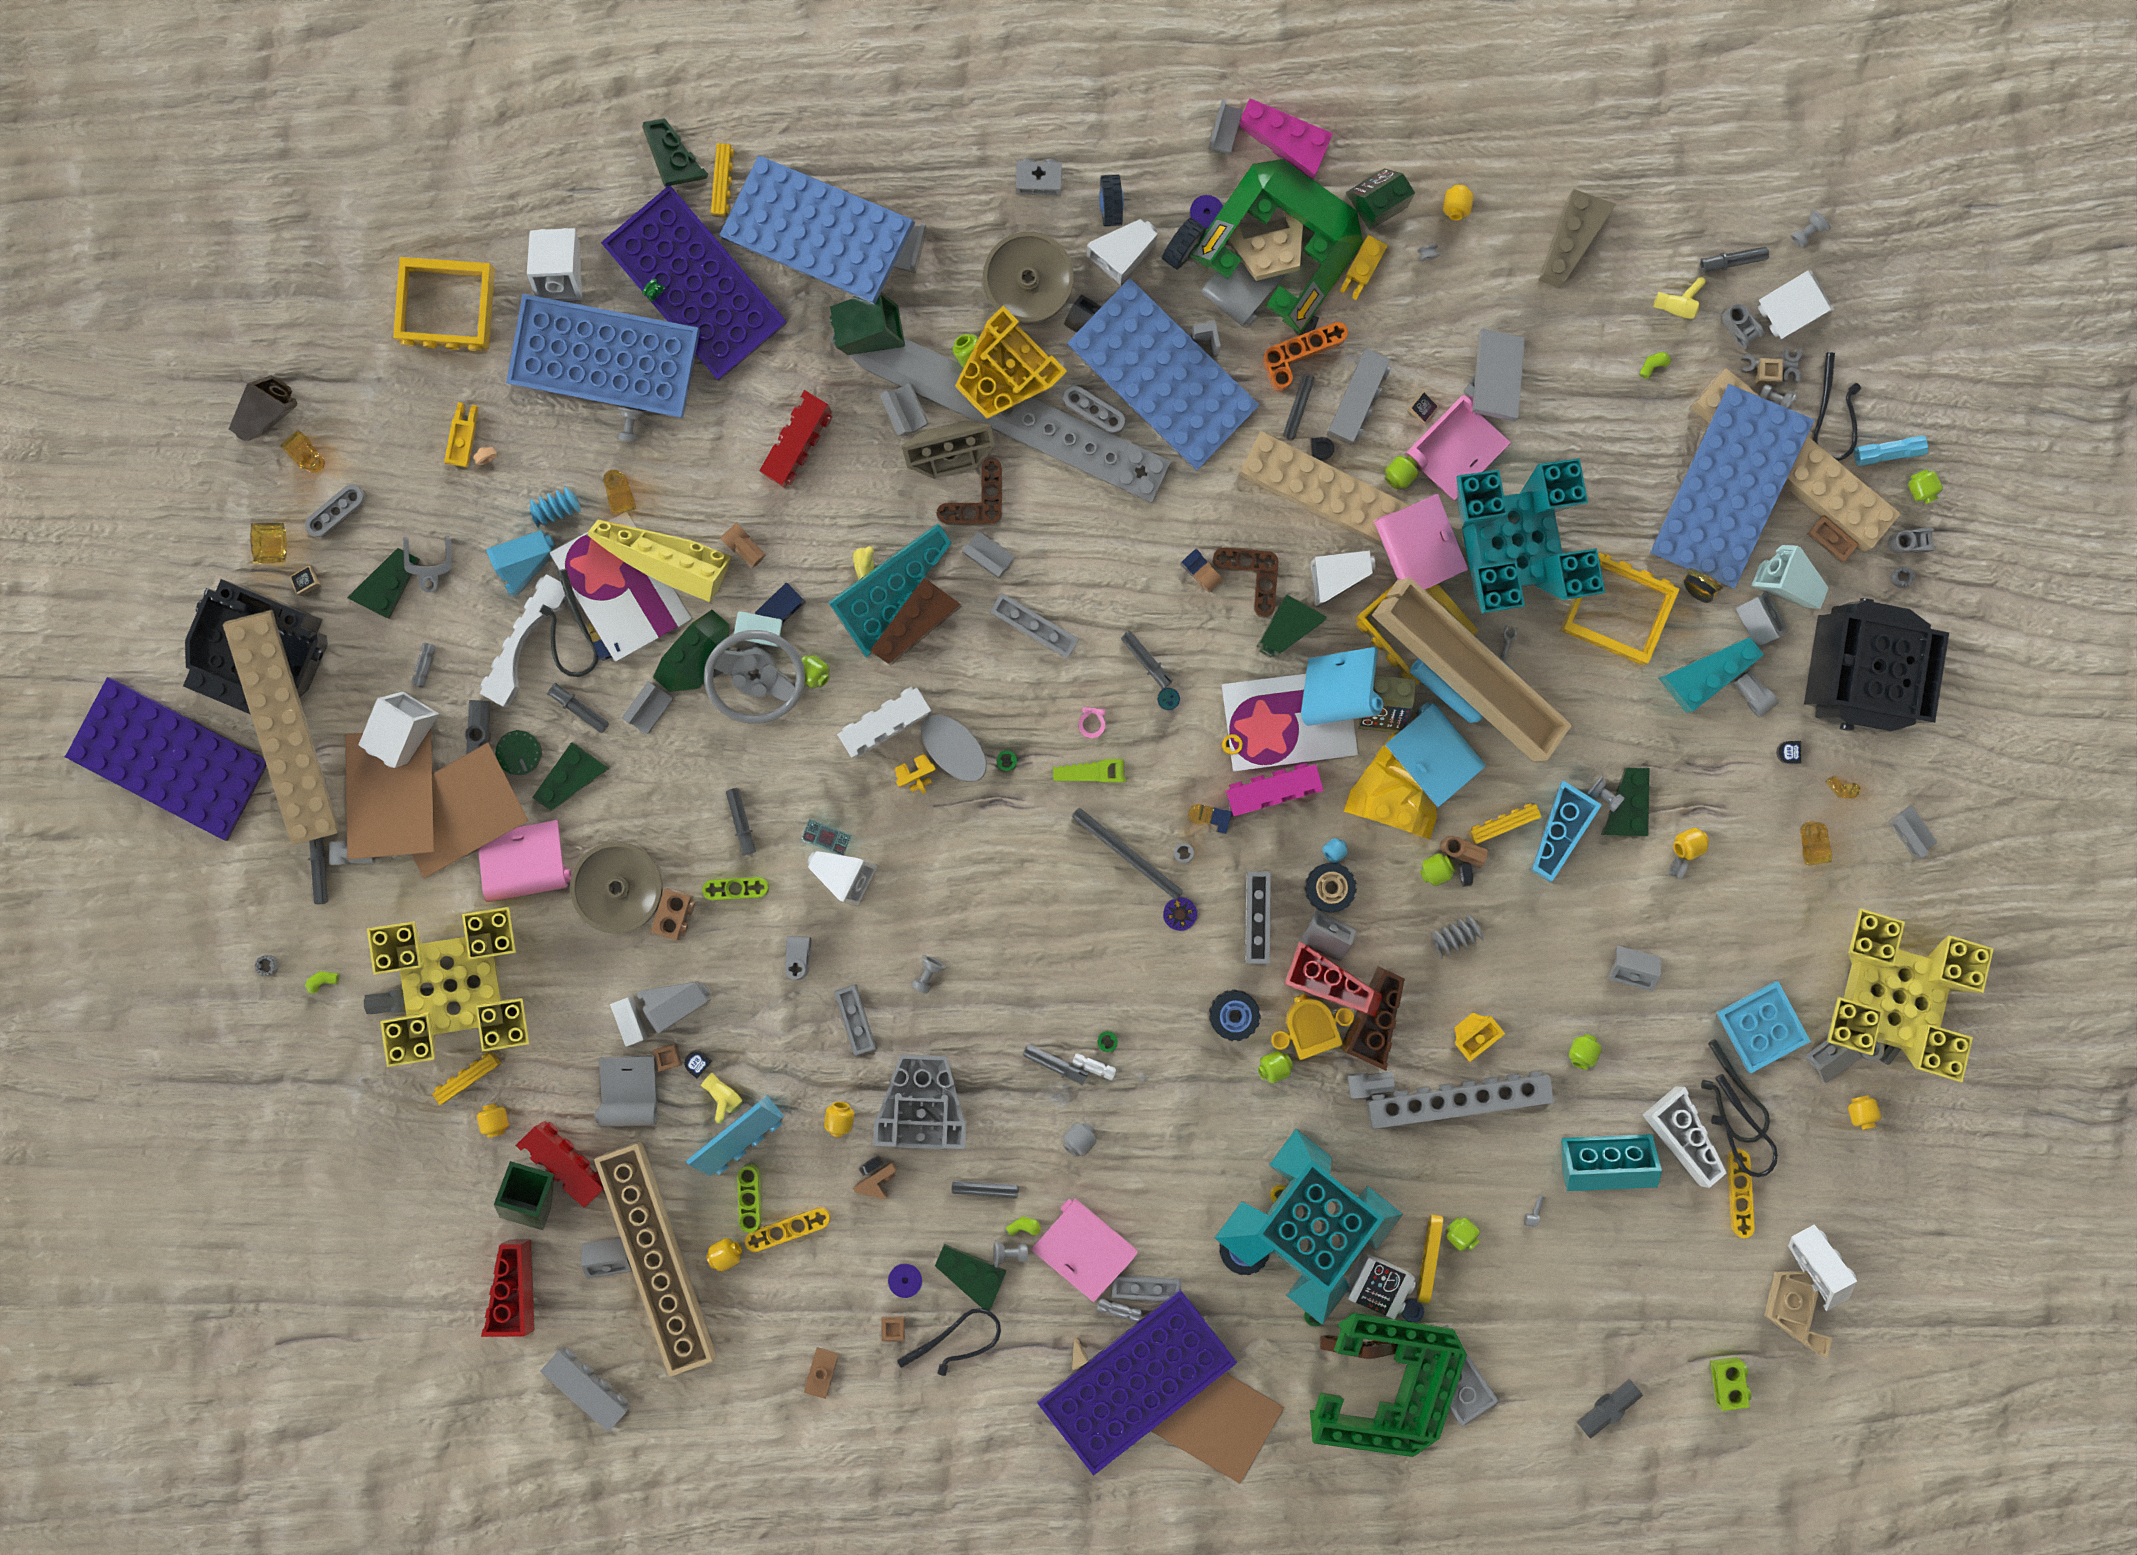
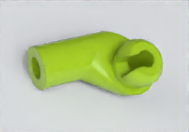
(315, 981)

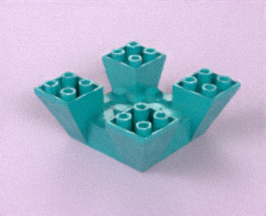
(1536, 549)
(1322, 1266)

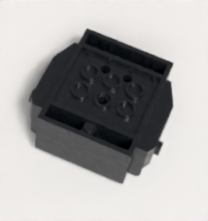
(209, 651)
(1907, 673)

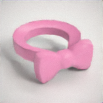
(1087, 711)

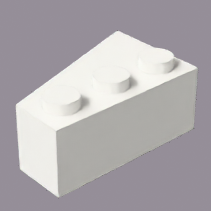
(1824, 1266)

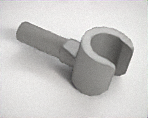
(1508, 639)
(1534, 1219)

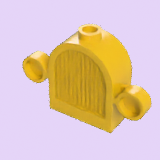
(1311, 1027)

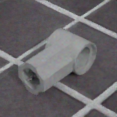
(1759, 698)
(338, 855)
(1365, 1084)

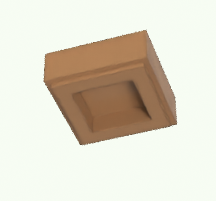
(667, 1057)
(893, 1328)

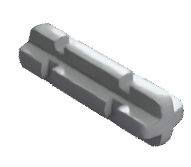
(423, 664)
(1119, 1310)

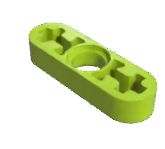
(719, 895)

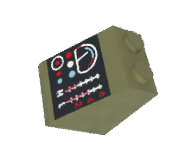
(1397, 704)

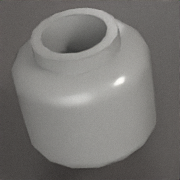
(1079, 1139)

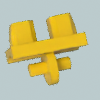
(924, 768)

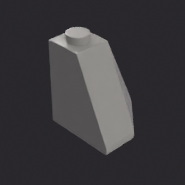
(672, 1003)

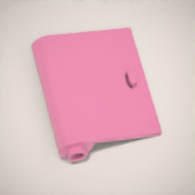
(1455, 444)
(1416, 545)
(523, 865)
(1084, 1249)

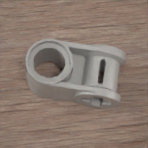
(1743, 326)
(1915, 541)
(797, 951)

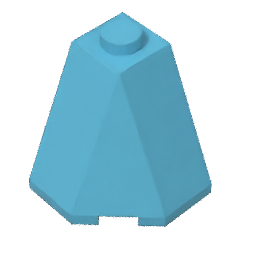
(521, 559)

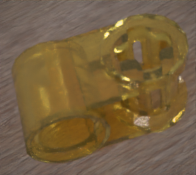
(301, 451)
(619, 496)
(1816, 846)

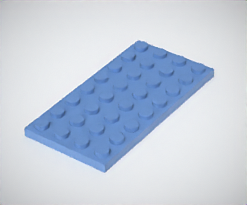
(817, 229)
(603, 355)
(1162, 374)
(1731, 485)

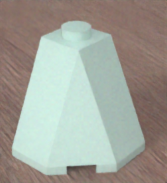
(1791, 578)

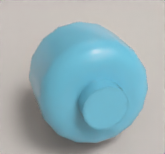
(1335, 850)

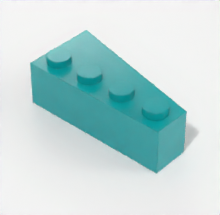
(1703, 678)

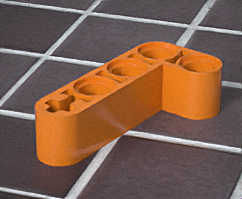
(1306, 351)

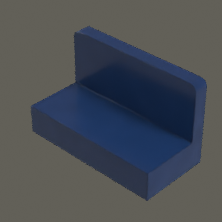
(781, 604)

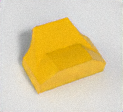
(1476, 1035)

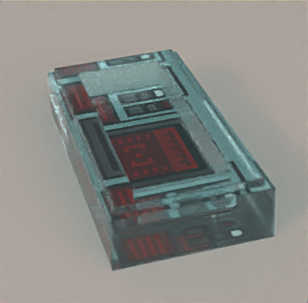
(826, 837)

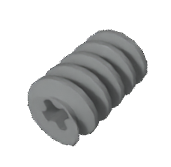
(1456, 935)

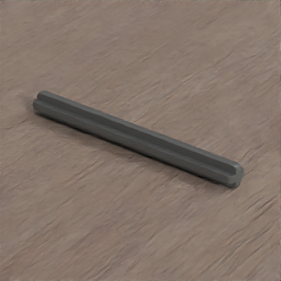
(1127, 853)

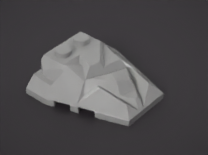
(921, 1107)

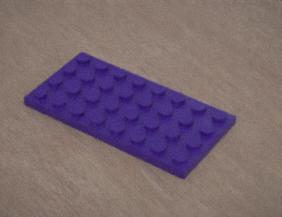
(698, 279)
(167, 758)
(1137, 1382)

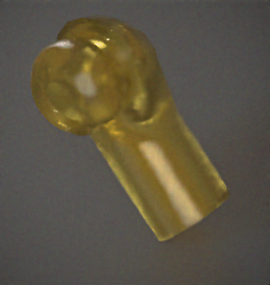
(1843, 791)

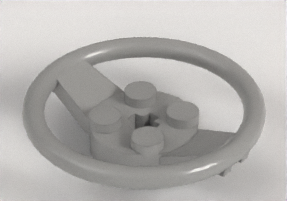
(767, 679)

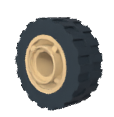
(1344, 885)

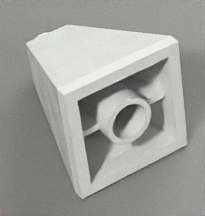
(842, 875)

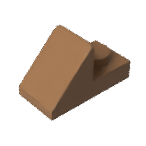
(871, 1185)

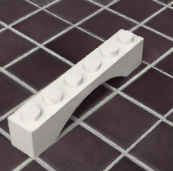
(503, 680)

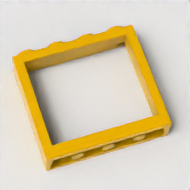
(450, 342)
(1644, 578)
(1378, 641)

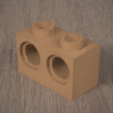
(667, 911)

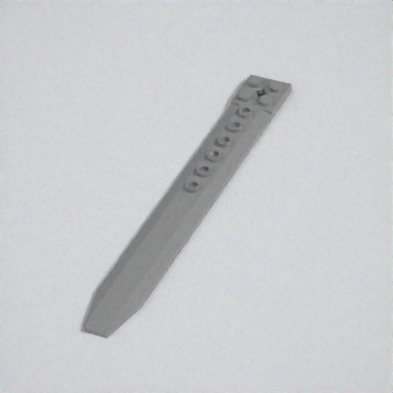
(1027, 422)

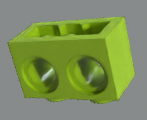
(1725, 1385)

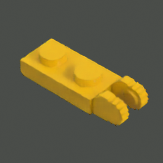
(1364, 264)
(461, 437)

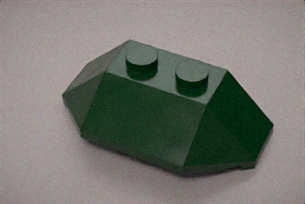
(686, 659)

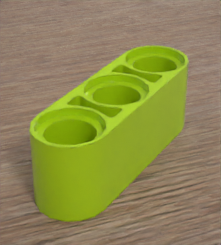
(745, 1208)

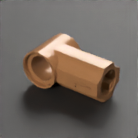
(741, 543)
(1465, 851)

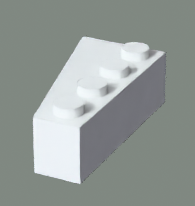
(884, 723)
(1681, 1130)

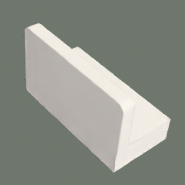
(629, 1021)

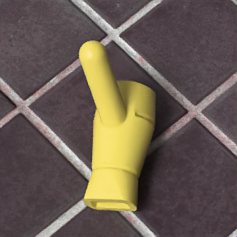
(1683, 305)
(863, 561)
(726, 1097)

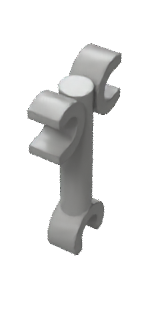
(1790, 364)

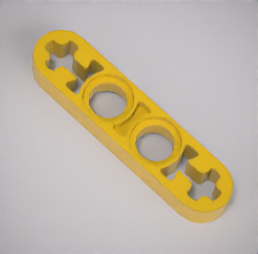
(1738, 1193)
(788, 1231)
(1429, 1258)

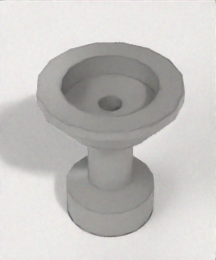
(1817, 222)
(1785, 401)
(629, 415)
(1599, 789)
(931, 966)
(1001, 1253)

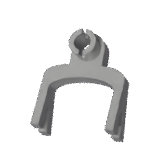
(427, 572)

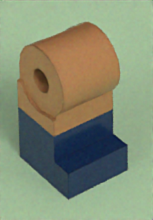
(1201, 570)

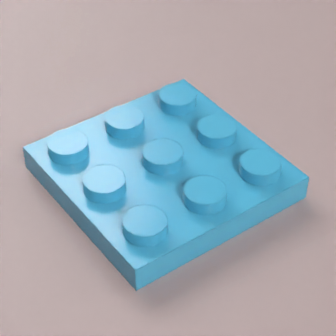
(1763, 1027)

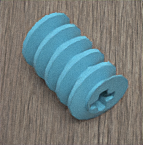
(554, 507)

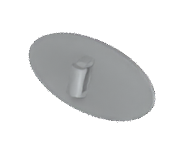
(953, 748)

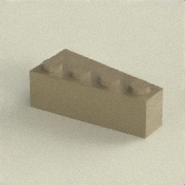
(1576, 229)

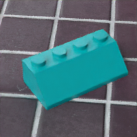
(1610, 1162)

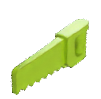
(1090, 772)

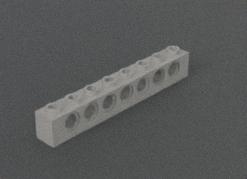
(1539, 1095)

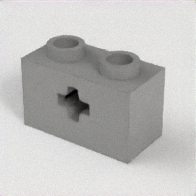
(1048, 184)

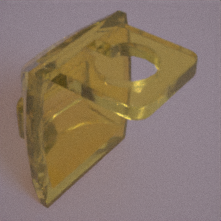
(268, 542)

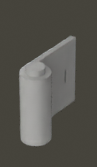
(1240, 293)
(627, 1095)

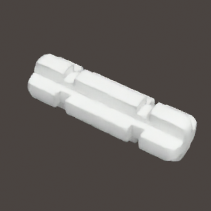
(1094, 1066)

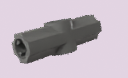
(477, 718)
(388, 1002)
(1609, 1408)

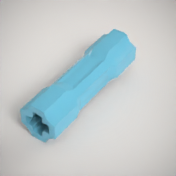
(1893, 450)

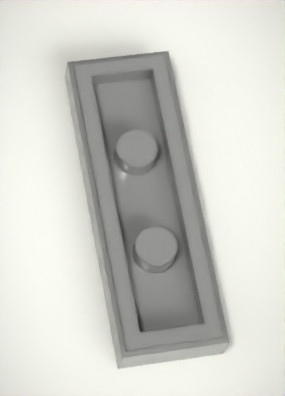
(855, 1020)
(1145, 1287)

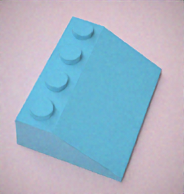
(736, 1137)

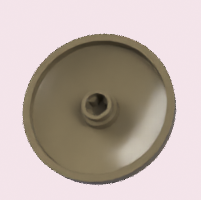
(1028, 276)
(616, 887)

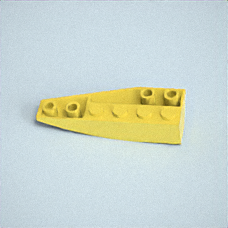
(665, 557)

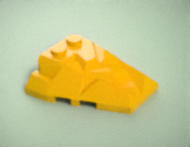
(1006, 367)
(1392, 797)

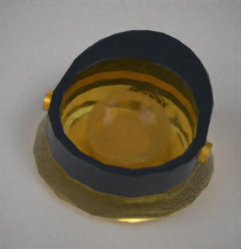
(1701, 585)

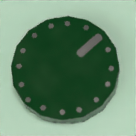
(518, 752)

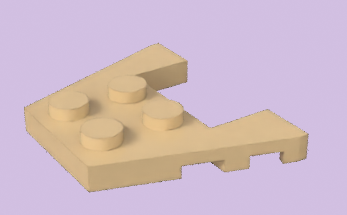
(1271, 252)
(1792, 1309)

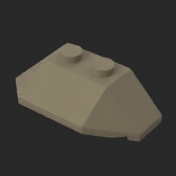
(949, 448)

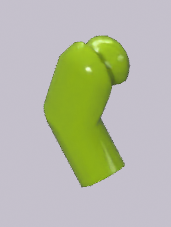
(1652, 361)
(1025, 1224)

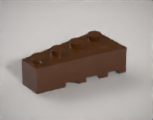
(916, 619)
(1369, 1035)

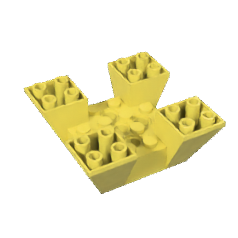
(400, 949)
(1876, 961)

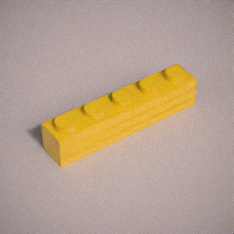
(722, 180)
(1504, 823)
(466, 1078)

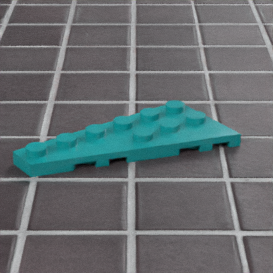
(878, 596)

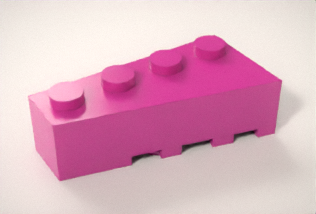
(1286, 136)
(1273, 790)

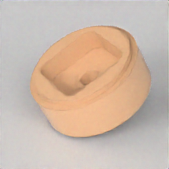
(485, 455)

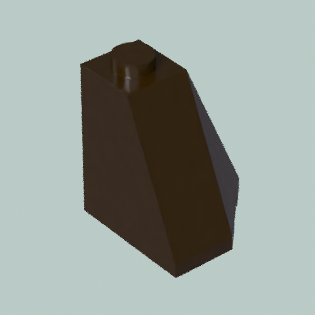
(261, 407)

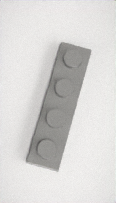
(1034, 625)

